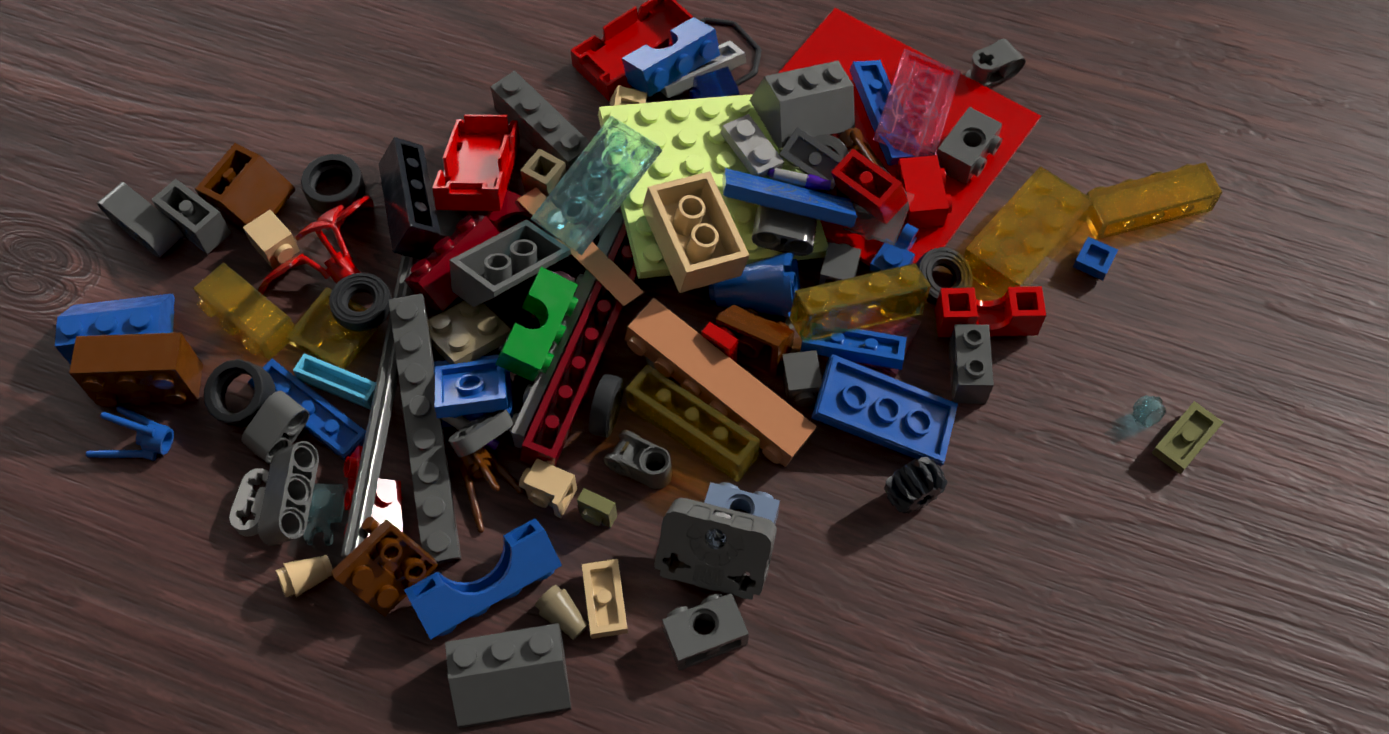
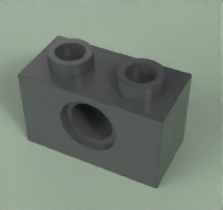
(968, 145)
(192, 215)
(692, 648)

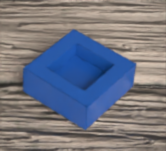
(1095, 258)

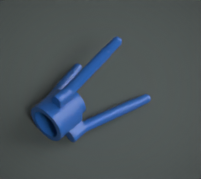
(151, 436)

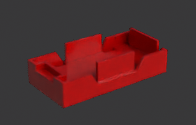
(601, 59)
(477, 164)

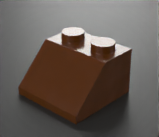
(759, 339)

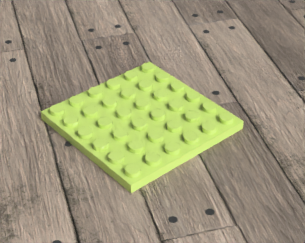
(690, 146)

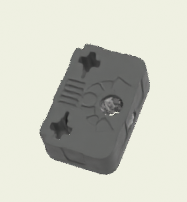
(713, 558)

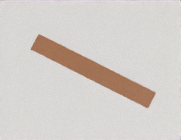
(592, 259)

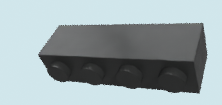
(537, 119)

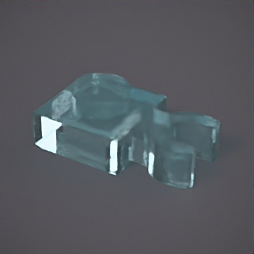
(325, 508)

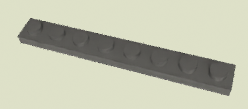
(424, 430)

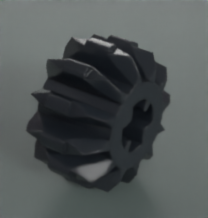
(915, 485)

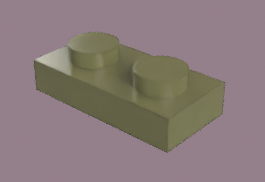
(1187, 437)

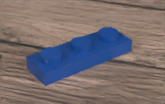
(861, 347)

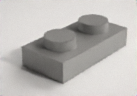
(751, 146)

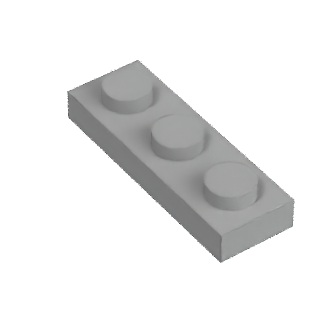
(729, 56)

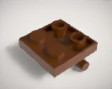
(383, 566)

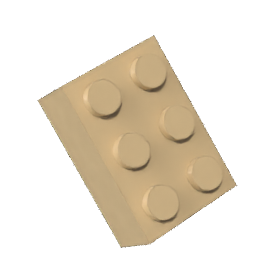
(695, 231)

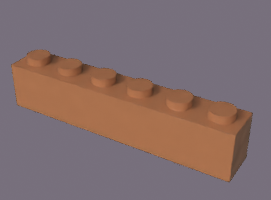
(718, 381)

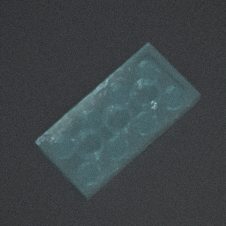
(596, 184)

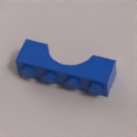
(445, 603)

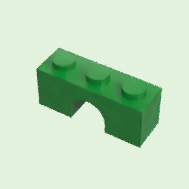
(528, 349)

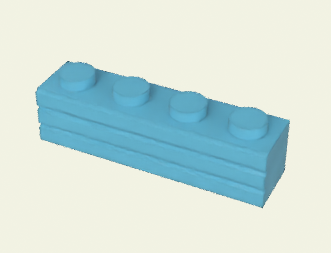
(335, 380)

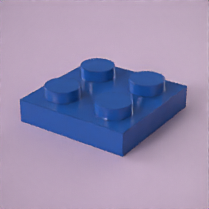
(470, 388)

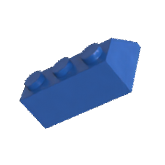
(114, 317)

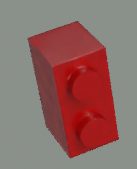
(927, 181)
(869, 186)

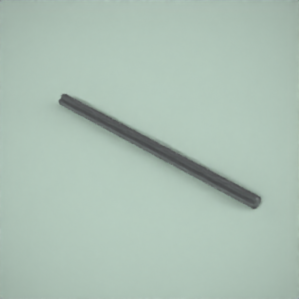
(377, 426)

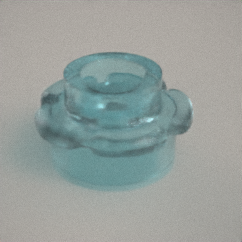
(1148, 410)

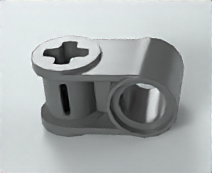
(995, 63)
(634, 457)

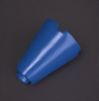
(764, 286)

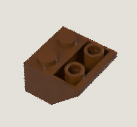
(244, 186)

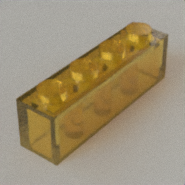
(1152, 200)
(859, 302)
(692, 423)

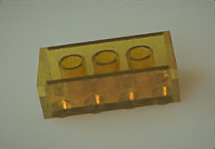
(1027, 232)

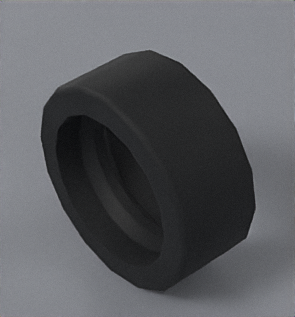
(328, 166)
(217, 386)

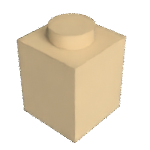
(271, 239)

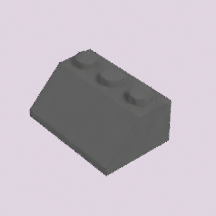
(810, 98)
(503, 262)
(508, 675)

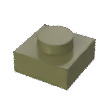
(596, 509)

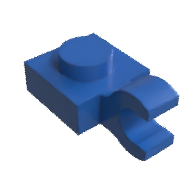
(898, 254)

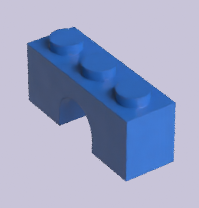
(654, 69)

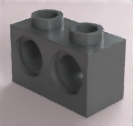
(970, 363)

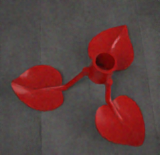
(338, 265)

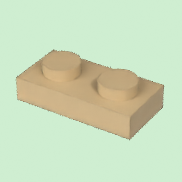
(604, 598)

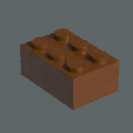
(136, 368)

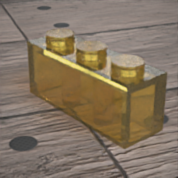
(244, 311)

